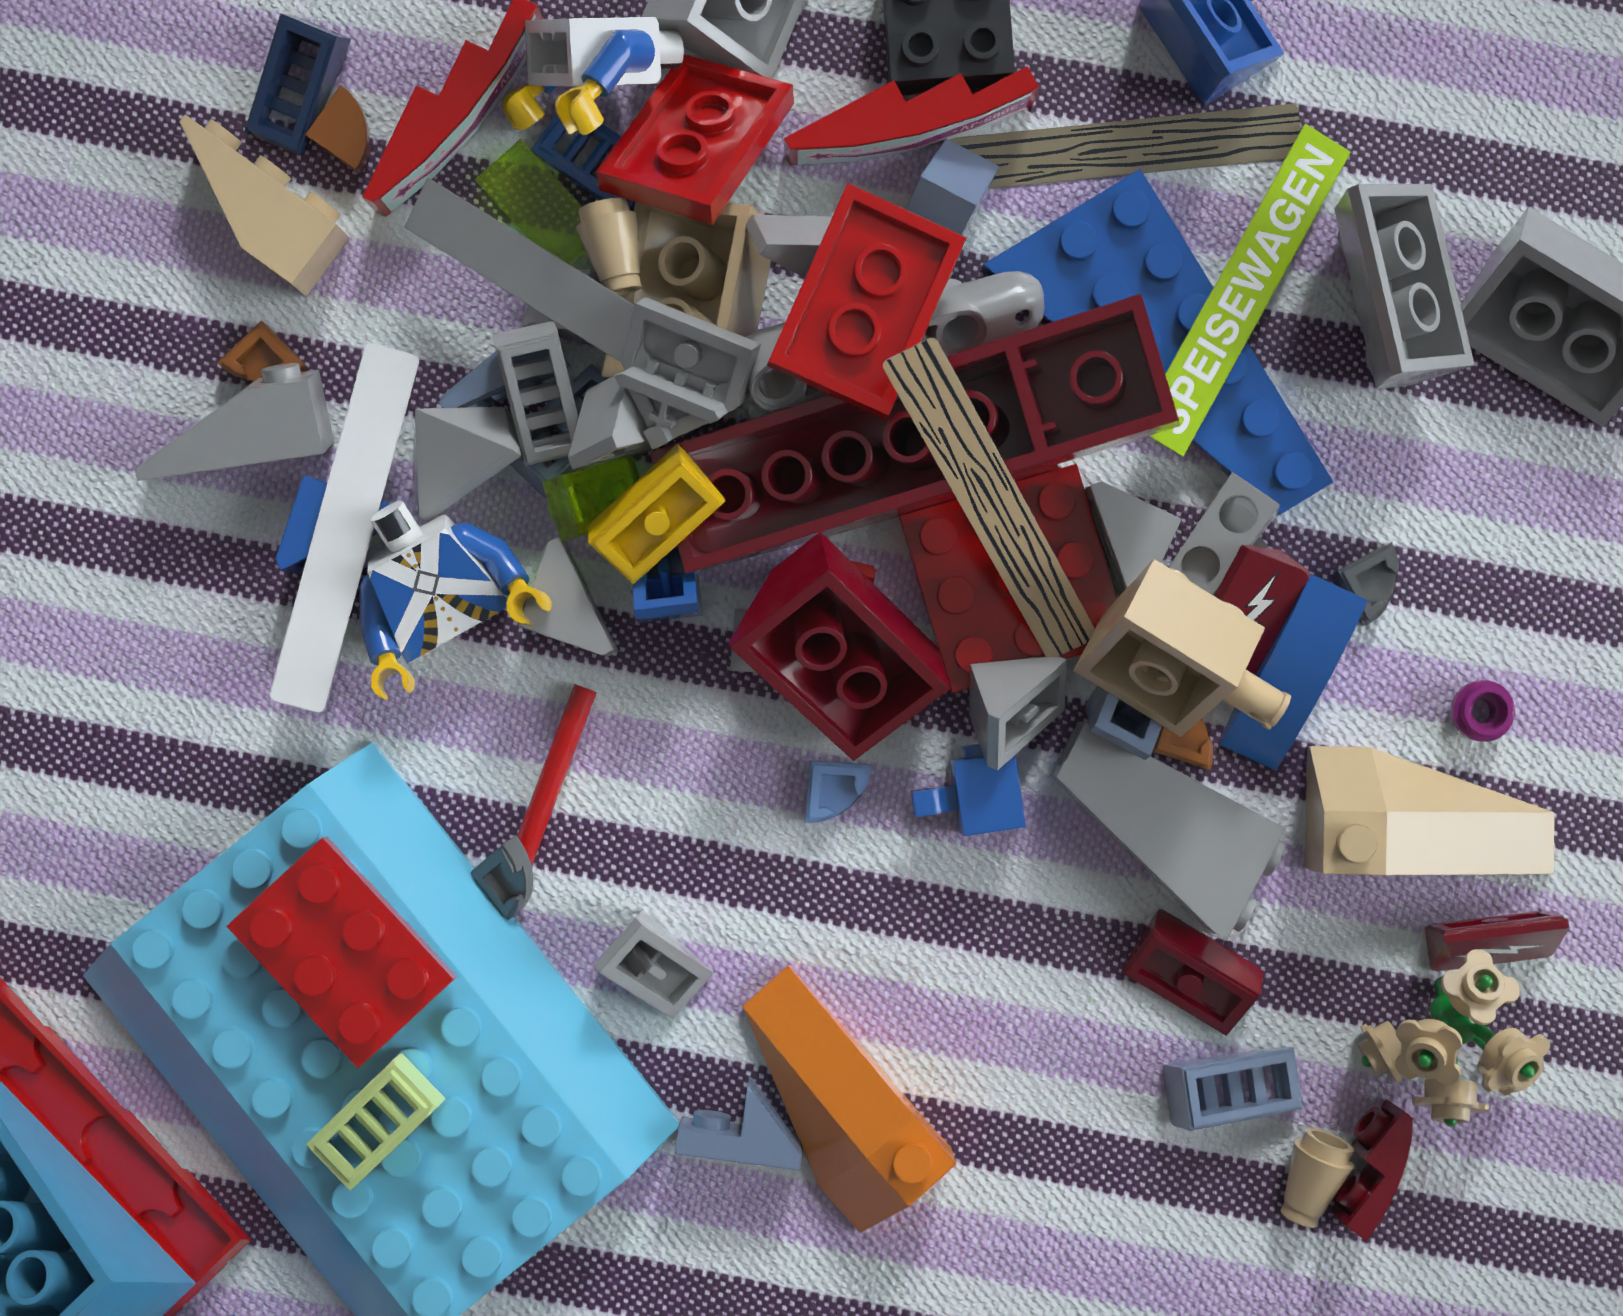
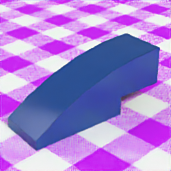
(1299, 665)

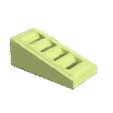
(411, 1086)

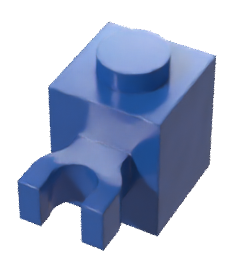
(980, 795)

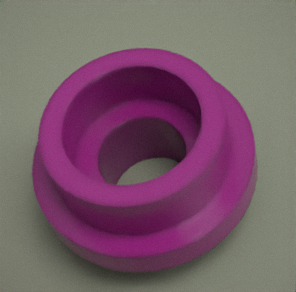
(1500, 714)

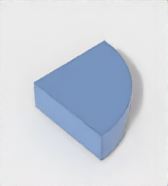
(834, 788)

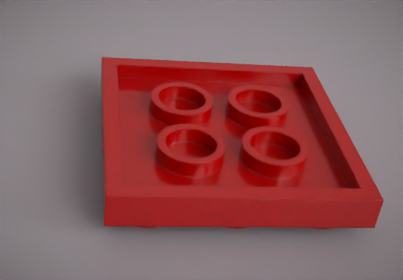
(967, 598)

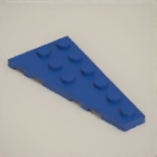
(1129, 247)

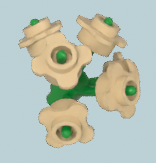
(1458, 1015)

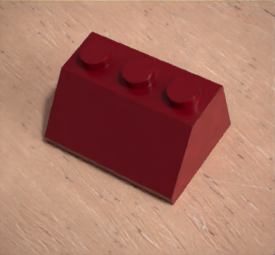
(839, 648)

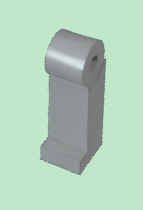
(1232, 519)

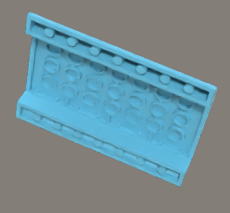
(534, 1088)

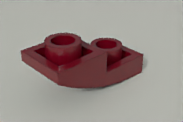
(1383, 1142)

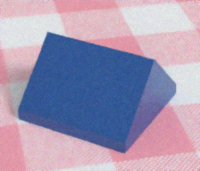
(1213, 41)

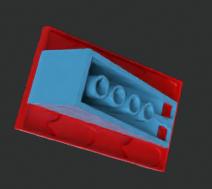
(88, 1195)

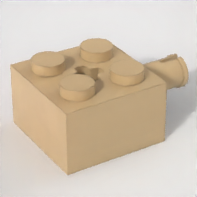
(1178, 653)

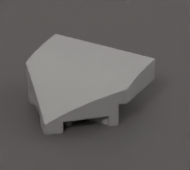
(682, 370)

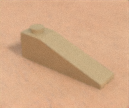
(1406, 819)

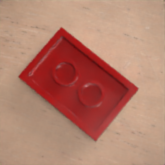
(696, 139)
(865, 299)
(341, 951)

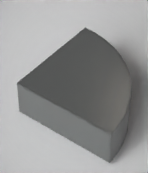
(1371, 578)
(507, 877)

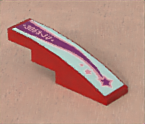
(889, 125)
(439, 126)

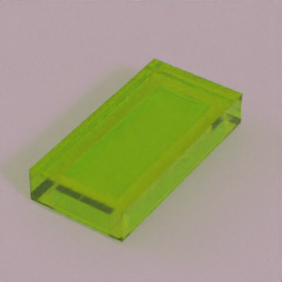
(534, 201)

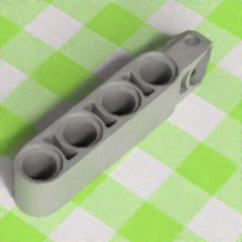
(982, 314)

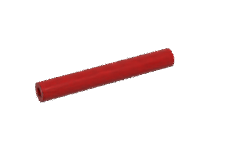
(555, 769)

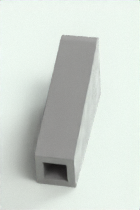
(1175, 827)

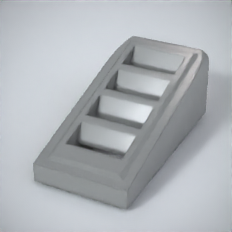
(526, 341)

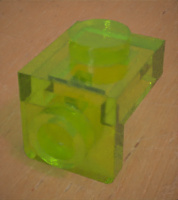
(586, 493)

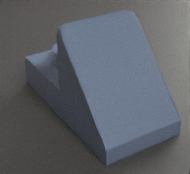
(760, 1140)

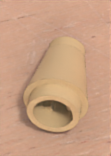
(612, 243)
(1315, 1175)

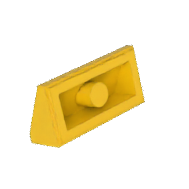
(654, 514)

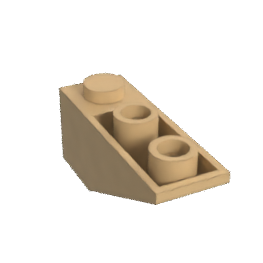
(270, 221)

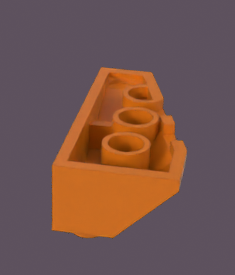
(852, 1121)

